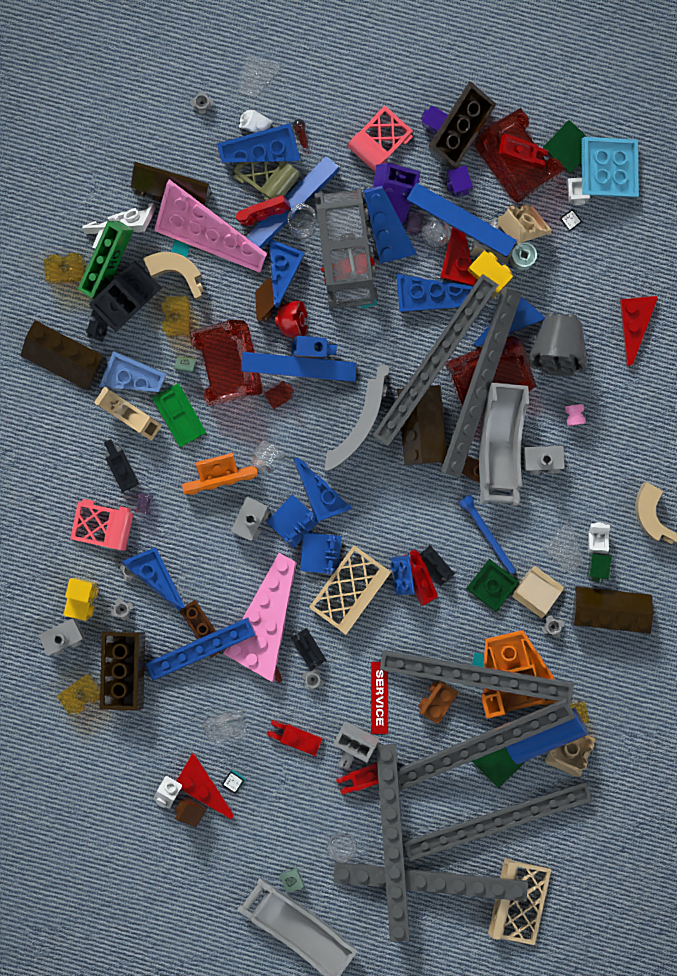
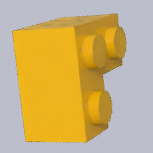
(488, 265)
(80, 597)

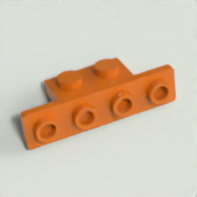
(218, 472)

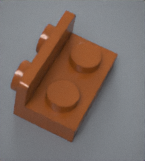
(438, 701)

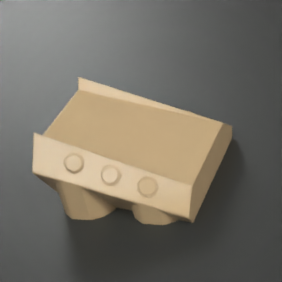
(523, 223)
(537, 591)
(572, 756)

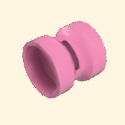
(575, 416)

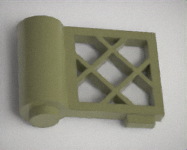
(278, 183)

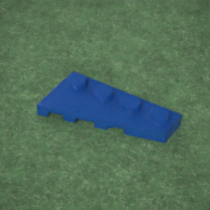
(264, 146)
(388, 232)
(426, 294)

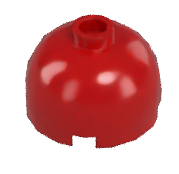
(291, 319)

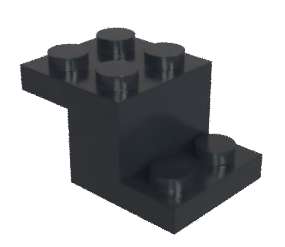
(125, 296)

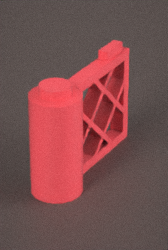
(368, 149)
(117, 526)

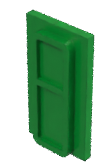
(179, 415)

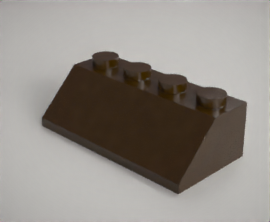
(461, 126)
(153, 181)
(61, 355)
(425, 430)
(612, 610)
(122, 670)

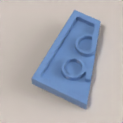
(130, 374)

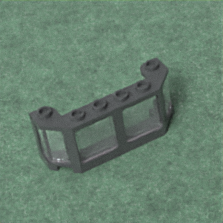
(346, 249)

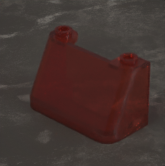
(515, 176)
(222, 354)
(511, 369)

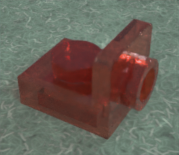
(279, 394)

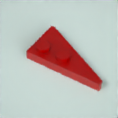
(457, 260)
(635, 319)
(199, 785)

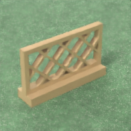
(363, 600)
(501, 906)

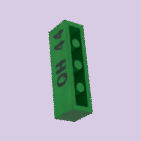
(105, 258)

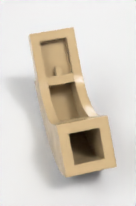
(172, 262)
(128, 413)
(646, 514)

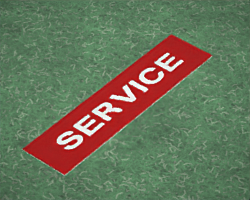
(379, 699)

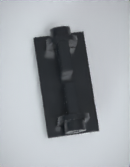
(98, 329)
(436, 565)
(308, 649)

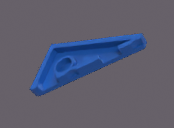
(284, 266)
(524, 317)
(321, 497)
(152, 571)

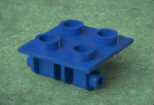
(292, 521)
(320, 553)
(402, 575)

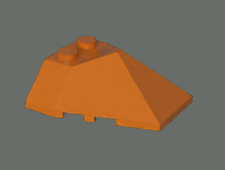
(514, 654)

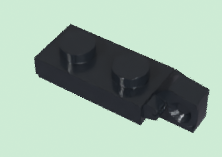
(120, 467)

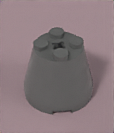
(559, 346)

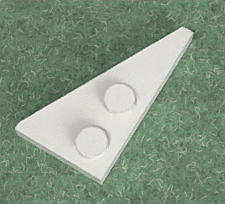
(134, 219)

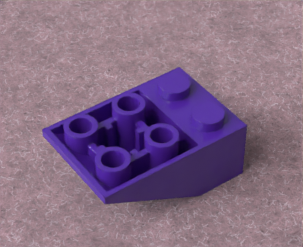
(397, 184)

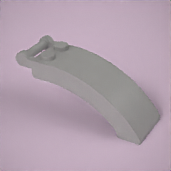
(501, 442)
(351, 444)
(299, 929)

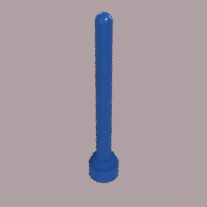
(468, 504)

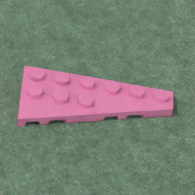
(196, 225)
(268, 619)

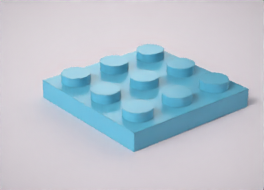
(610, 167)

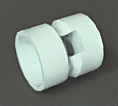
(523, 256)

